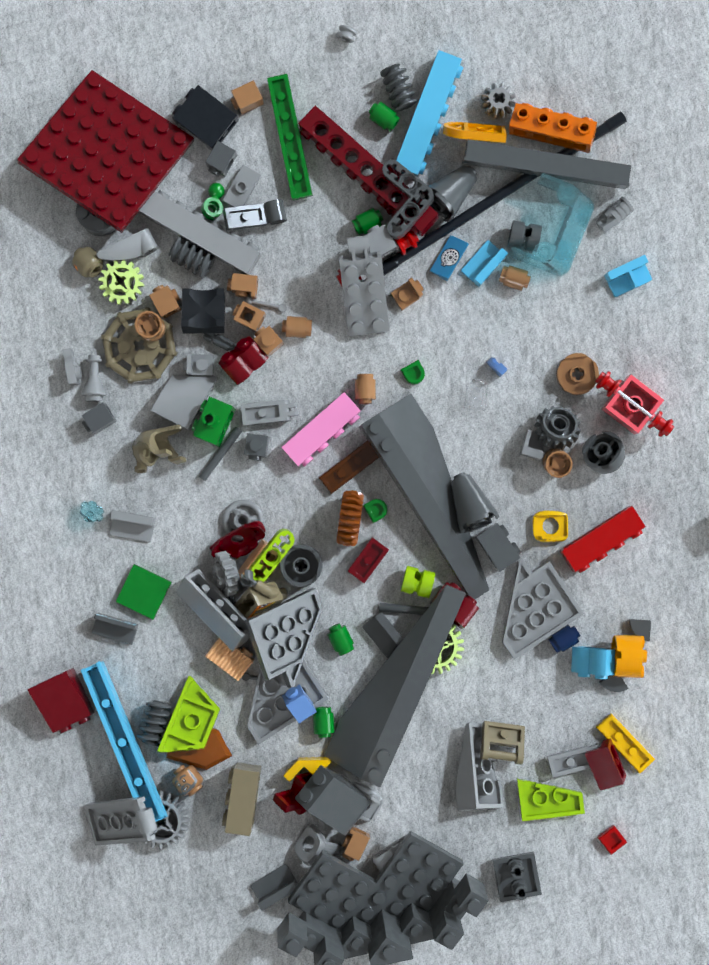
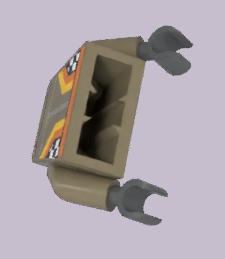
(258, 597)

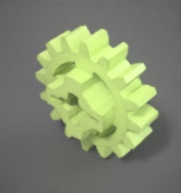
(115, 286)

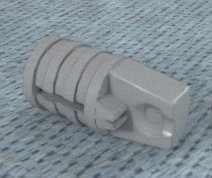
(615, 214)

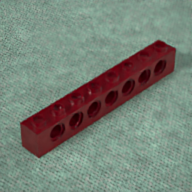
(317, 120)

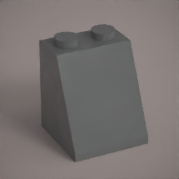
(333, 799)

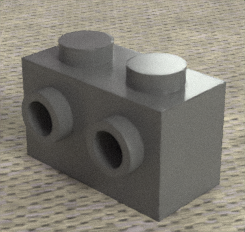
(498, 547)

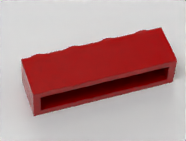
(602, 539)

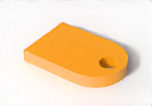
(475, 131)

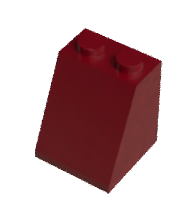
(62, 701)

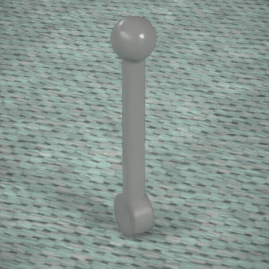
(282, 307)

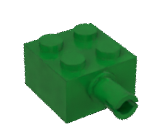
(213, 421)

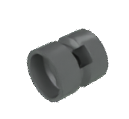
(517, 234)

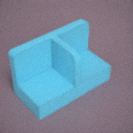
(628, 276)

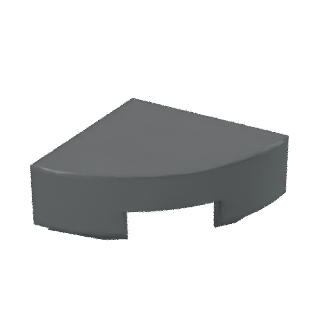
(641, 628)
(614, 684)

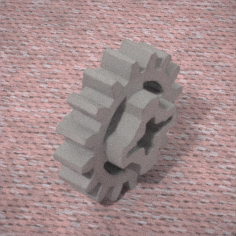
(225, 573)

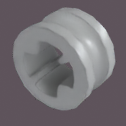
(346, 34)

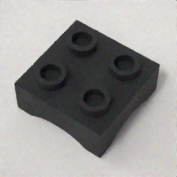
(203, 311)

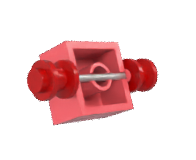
(633, 404)

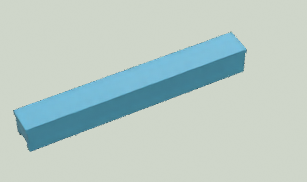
(122, 737)

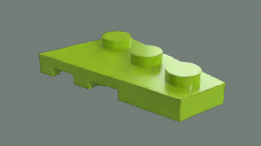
(547, 801)

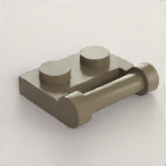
(502, 735)

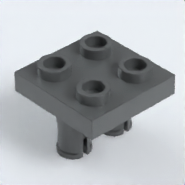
(517, 876)

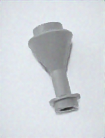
(94, 389)

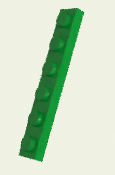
(290, 137)

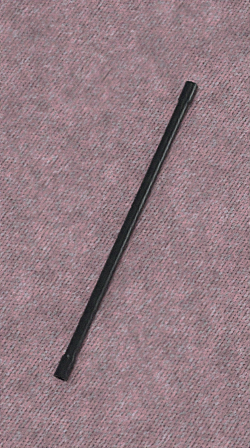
(394, 261)

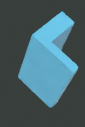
(484, 263)

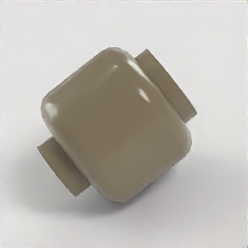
(87, 262)

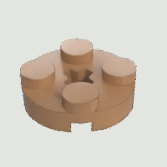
(583, 364)

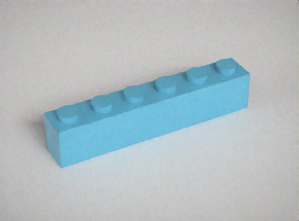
(428, 112)

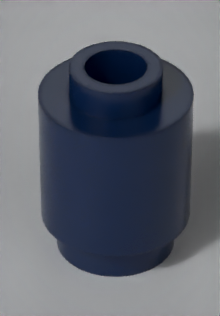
(564, 638)

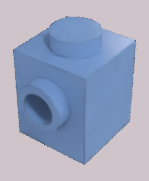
(299, 703)

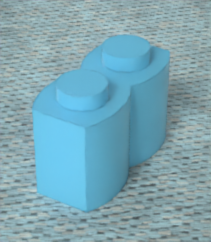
(593, 661)

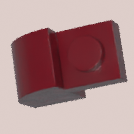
(286, 800)

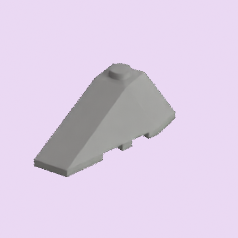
(476, 778)

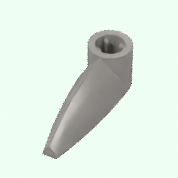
(136, 245)

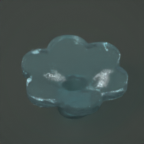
(91, 511)

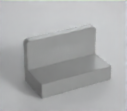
(132, 526)

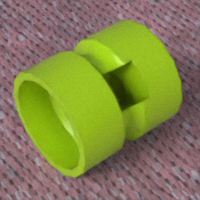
(418, 582)

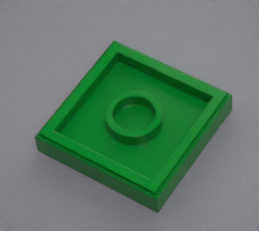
(143, 591)

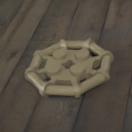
(136, 358)

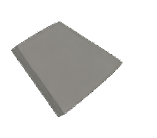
(183, 398)

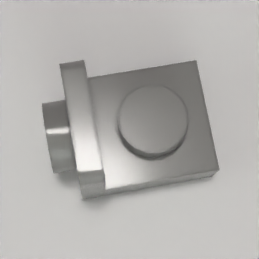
(198, 365)

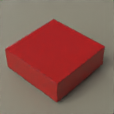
(612, 839)

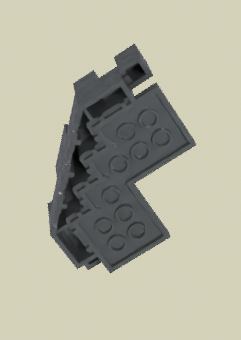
(382, 916)

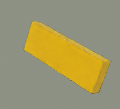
(625, 743)

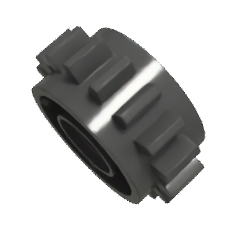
(552, 436)

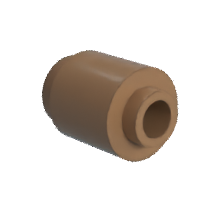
(514, 277)
(297, 327)
(365, 388)

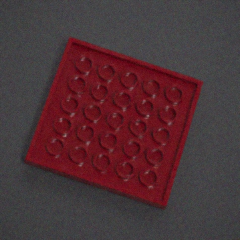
(106, 151)

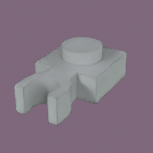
(72, 370)

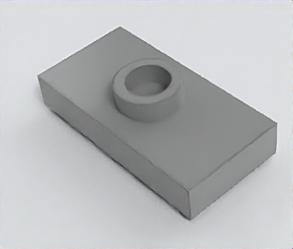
(242, 187)

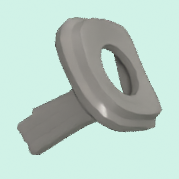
(375, 798)
(319, 845)

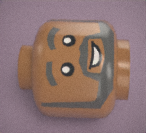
(187, 780)

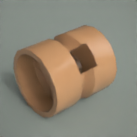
(150, 326)
(557, 462)

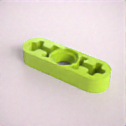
(280, 555)

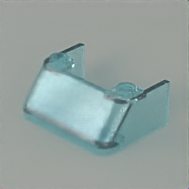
(560, 256)

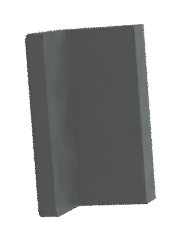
(114, 628)
(383, 633)
(274, 886)

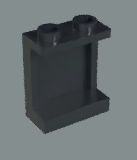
(205, 117)

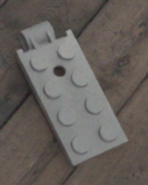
(366, 298)
(121, 821)

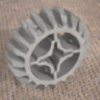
(176, 831)

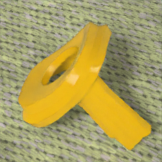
(562, 532)

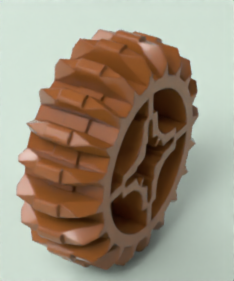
(350, 518)

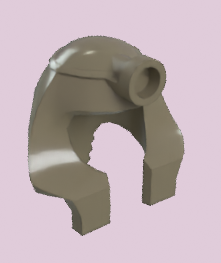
(155, 444)

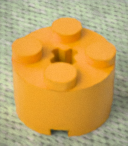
(629, 655)

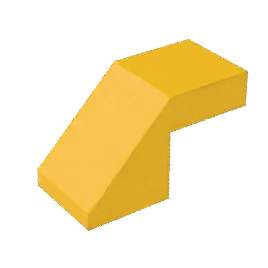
(309, 763)

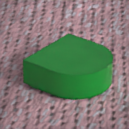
(413, 373)
(376, 509)

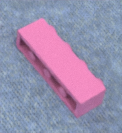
(321, 430)

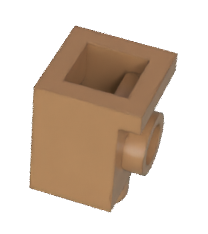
(243, 285)
(257, 316)
(355, 844)

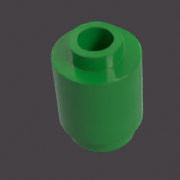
(383, 116)
(367, 220)
(340, 639)
(323, 722)

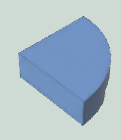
(500, 369)

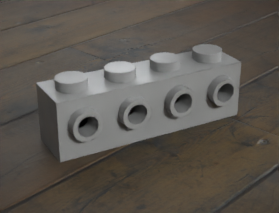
(214, 609)

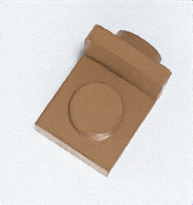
(407, 293)

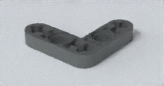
(413, 194)

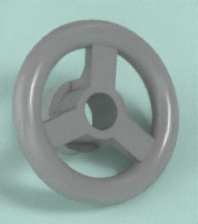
(232, 508)

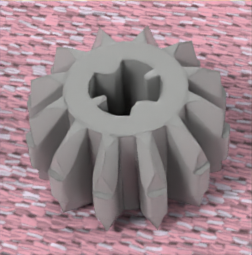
(500, 107)

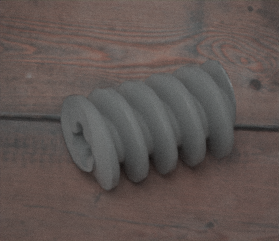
(397, 87)
(191, 258)
(154, 722)

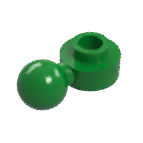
(215, 192)

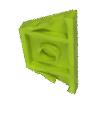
(190, 721)

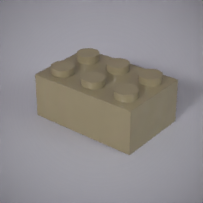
(241, 799)

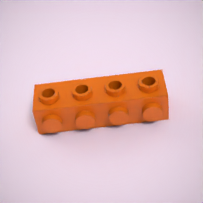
(552, 127)

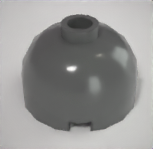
(604, 452)

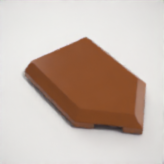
(211, 755)

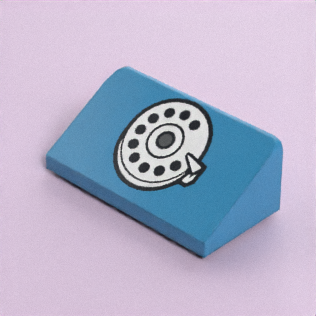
(449, 257)

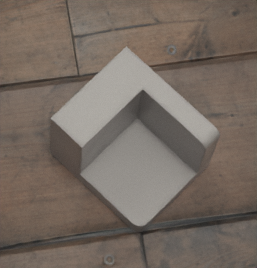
(532, 446)

